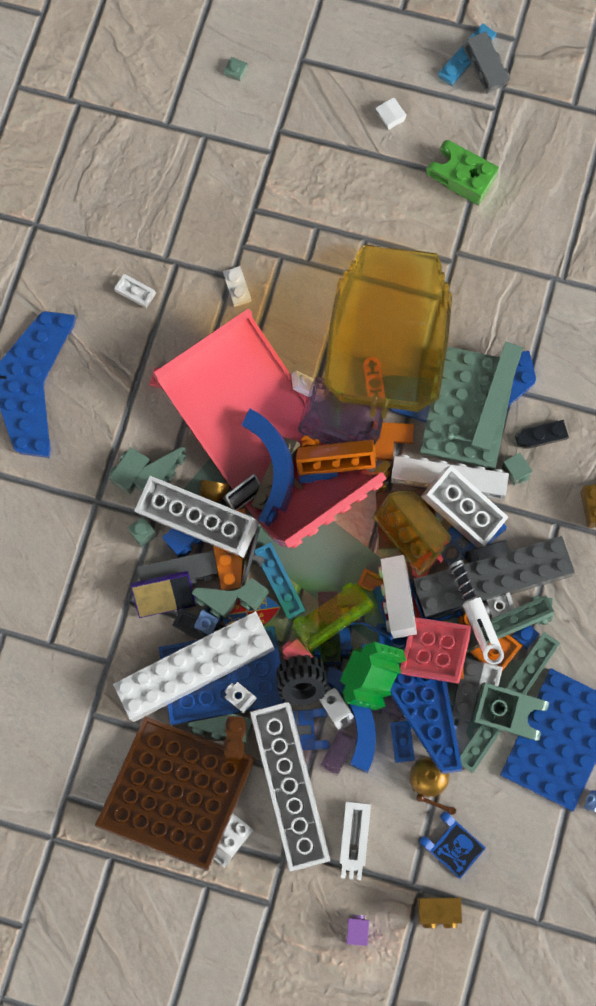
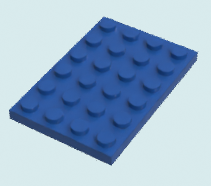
(210, 700)
(566, 752)

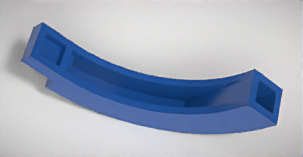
(282, 465)
(365, 726)

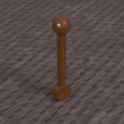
(451, 810)

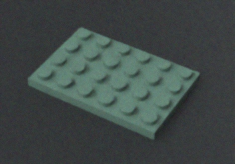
(459, 408)

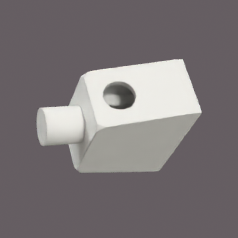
(338, 711)

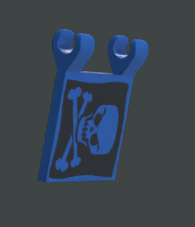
(456, 847)

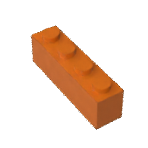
(336, 457)

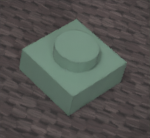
(235, 68)

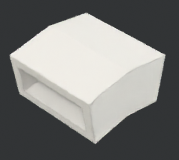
(391, 113)

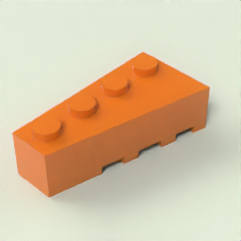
(229, 567)

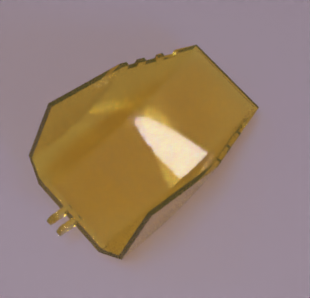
(389, 330)

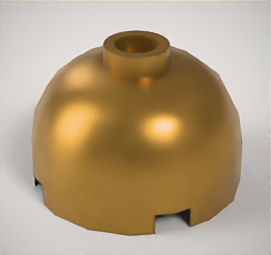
(427, 779)

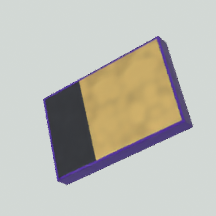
(163, 594)

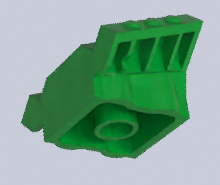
(371, 674)

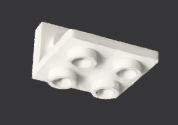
(233, 838)

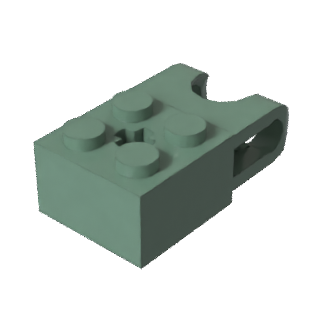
(513, 712)

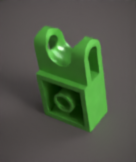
(464, 172)

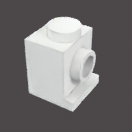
(504, 600)
(247, 698)

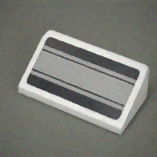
(242, 493)

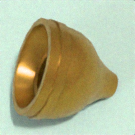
(213, 490)

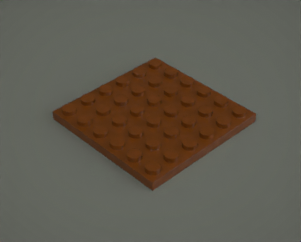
(175, 793)

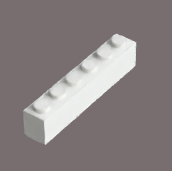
(422, 473)

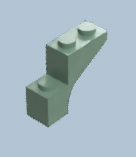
(223, 601)

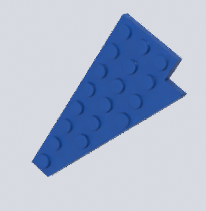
(427, 710)

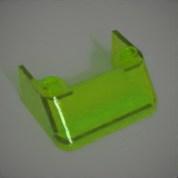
(332, 616)

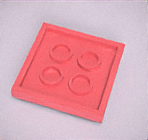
(436, 650)

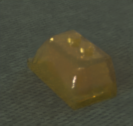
(412, 529)

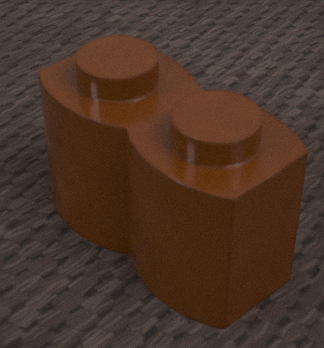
(235, 731)

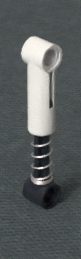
(473, 606)

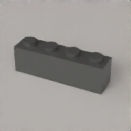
(199, 566)

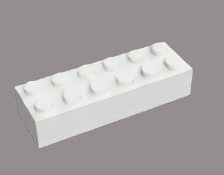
(197, 516)

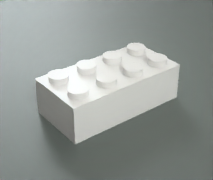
(464, 507)

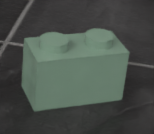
(128, 470)

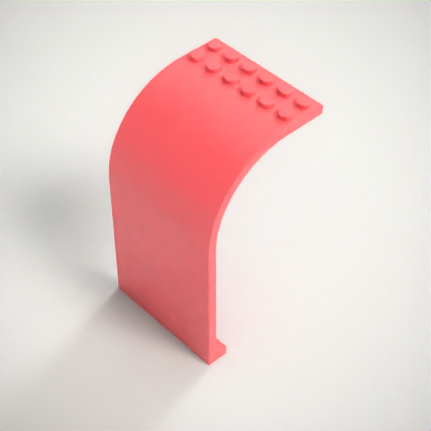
(213, 392)

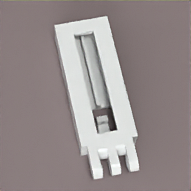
(356, 833)

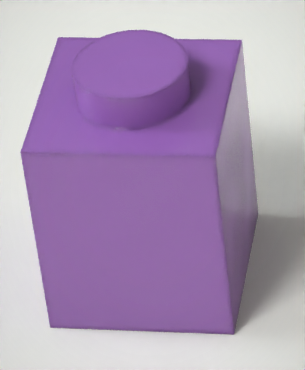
(357, 930)

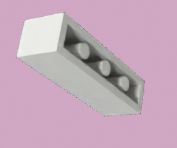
(398, 597)

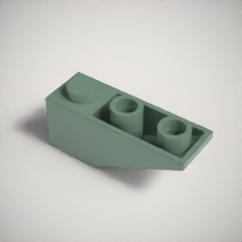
(161, 469)
(216, 727)

